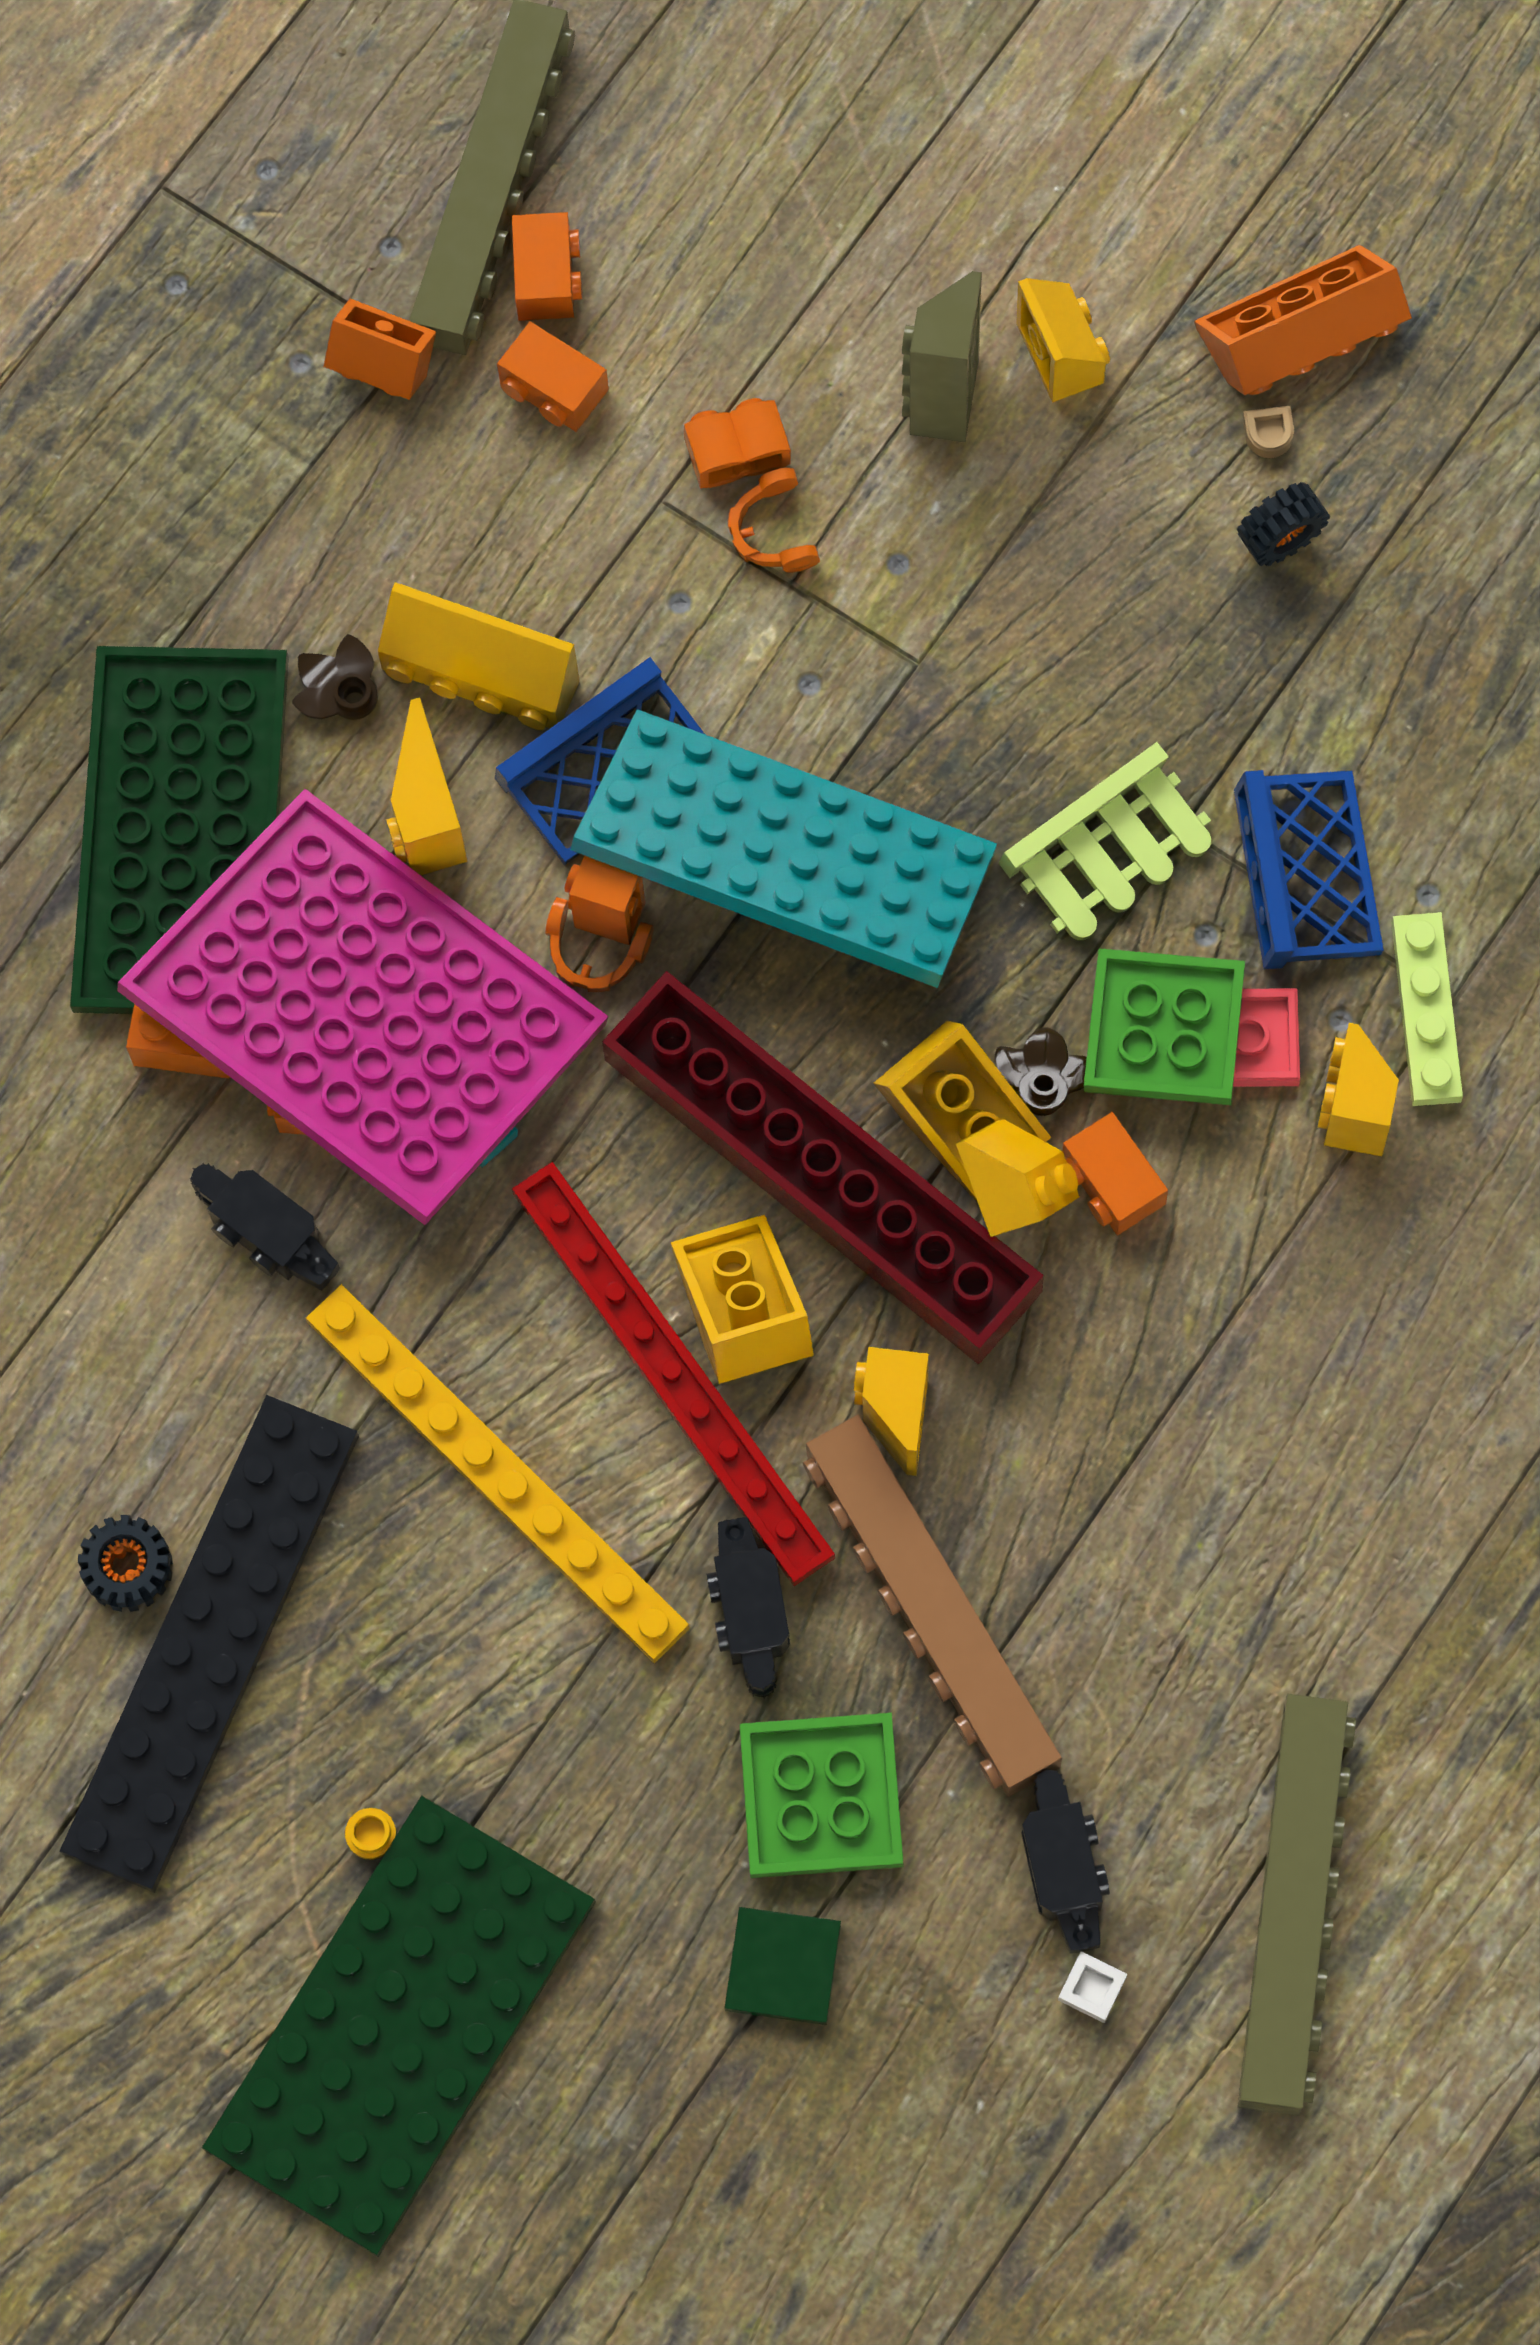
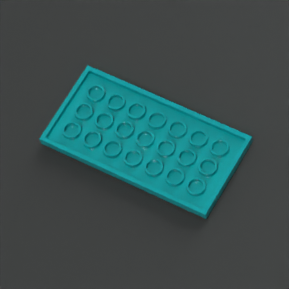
(785, 847)

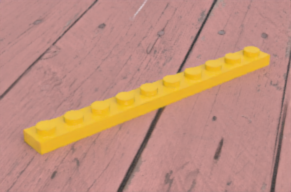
(498, 1474)

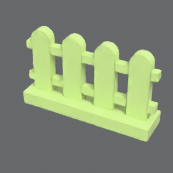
(1124, 825)

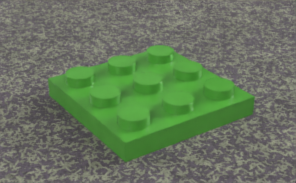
(1164, 1026)
(821, 1795)

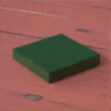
(782, 1966)

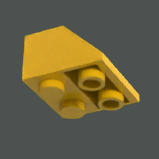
(1362, 1100)

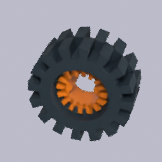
(1283, 524)
(114, 1542)

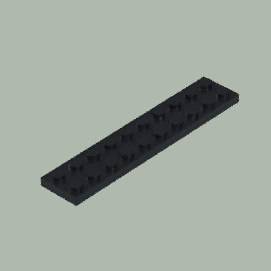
(209, 1644)

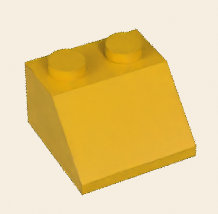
(1060, 337)
(1016, 1176)
(893, 1401)

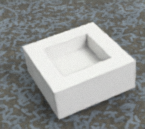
(1092, 1987)

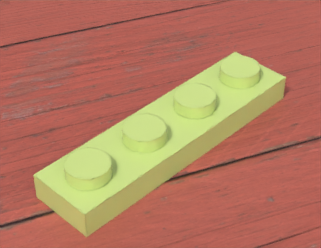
(1427, 1009)

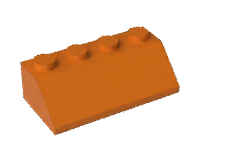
(1305, 320)

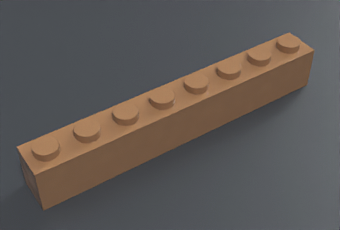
(932, 1605)

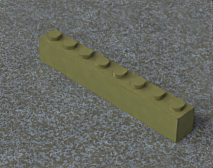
(491, 174)
(1294, 1904)

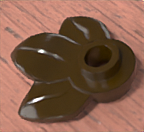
(333, 678)
(1042, 1065)

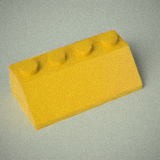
(477, 658)

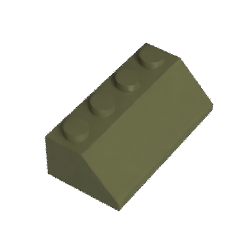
(943, 361)

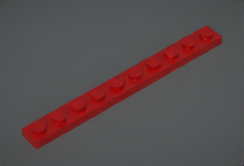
(673, 1374)

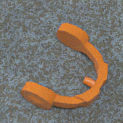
(769, 485)
(636, 953)

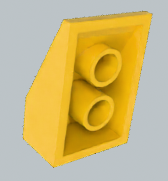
(425, 819)
(950, 1092)
(743, 1299)

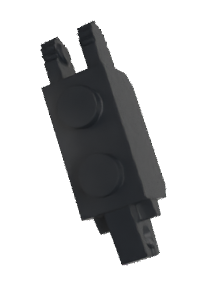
(265, 1223)
(751, 1603)
(1062, 1863)

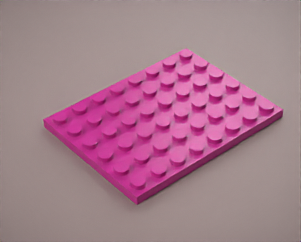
(363, 1005)

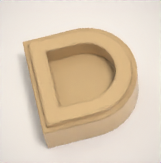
(1269, 430)

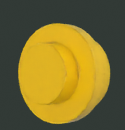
(370, 1833)

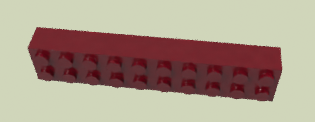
(823, 1167)

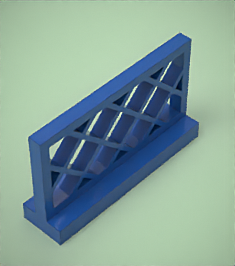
(571, 737)
(1267, 874)

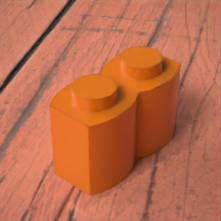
(736, 443)

